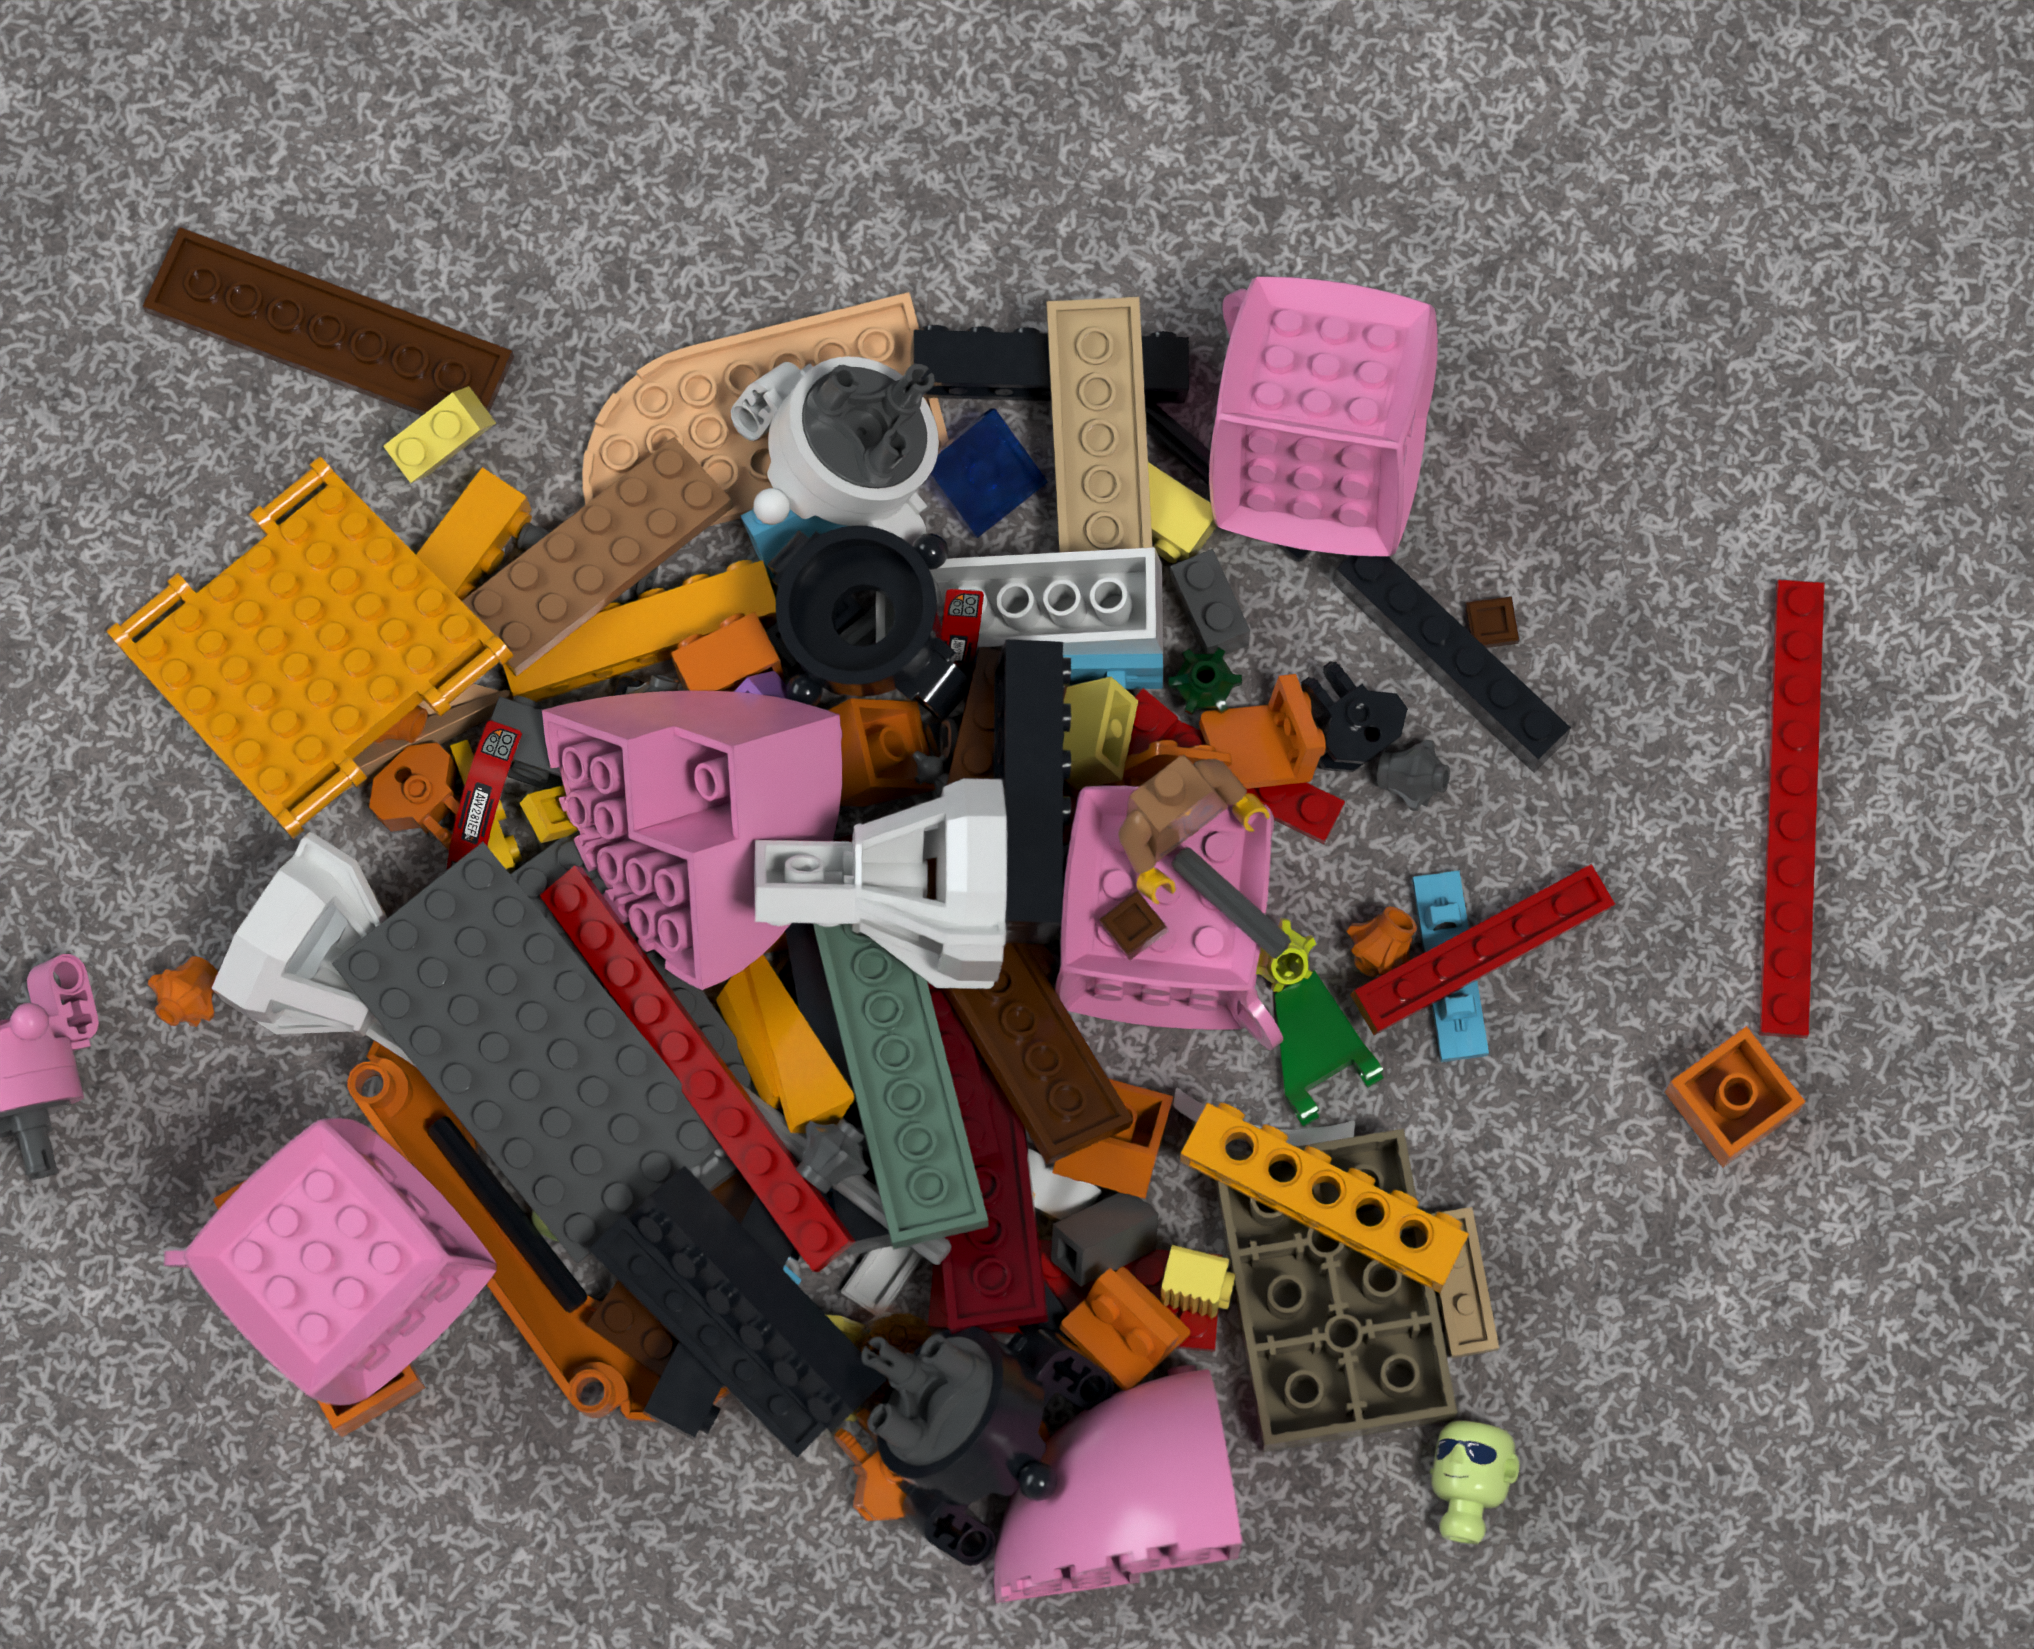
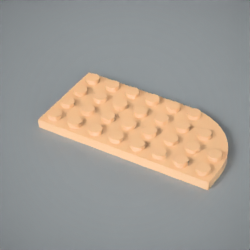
(694, 389)

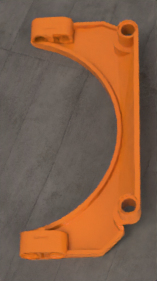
(558, 1338)

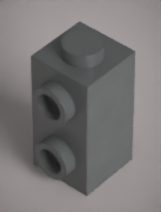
(1104, 1237)

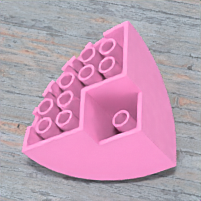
(673, 805)
(1134, 1494)

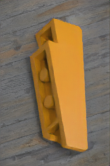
(782, 1049)

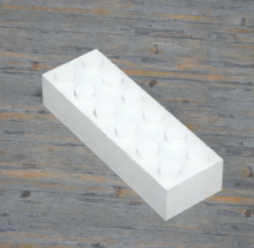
(1077, 598)

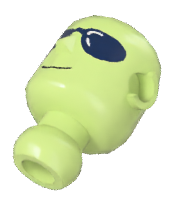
(1472, 1473)

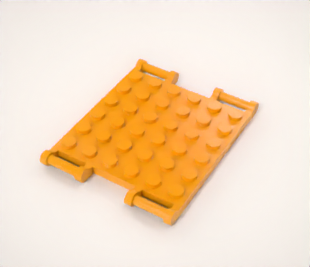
(309, 647)

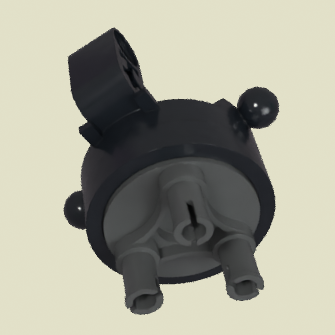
(968, 1424)

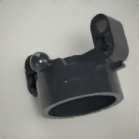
(826, 570)

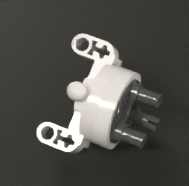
(843, 442)

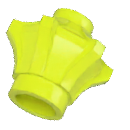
(1290, 965)

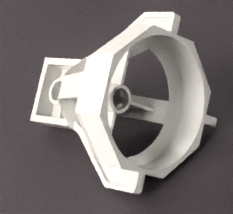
(883, 881)
(285, 948)

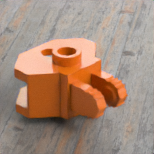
(418, 793)
(877, 1487)

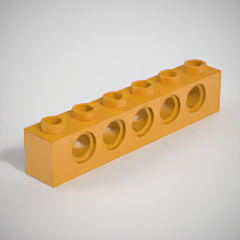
(1338, 1220)

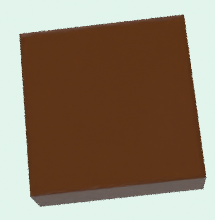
(1493, 621)
(1133, 925)

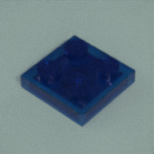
(985, 473)

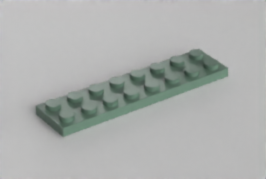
(901, 1090)

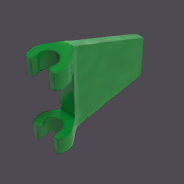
(1317, 1044)

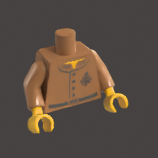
(1176, 807)

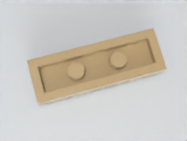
(1466, 1297)

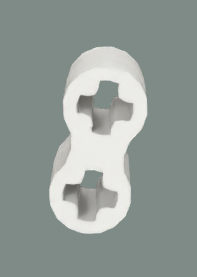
(1058, 1195)

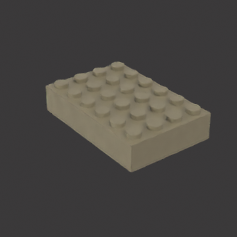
(1326, 1331)

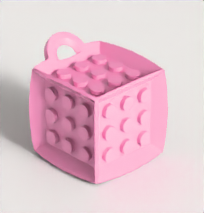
(1321, 414)
(1196, 971)
(338, 1261)

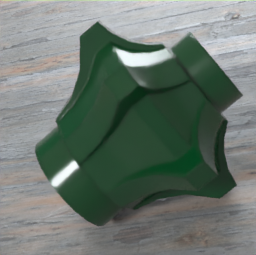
(1205, 695)

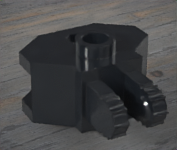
(1356, 724)

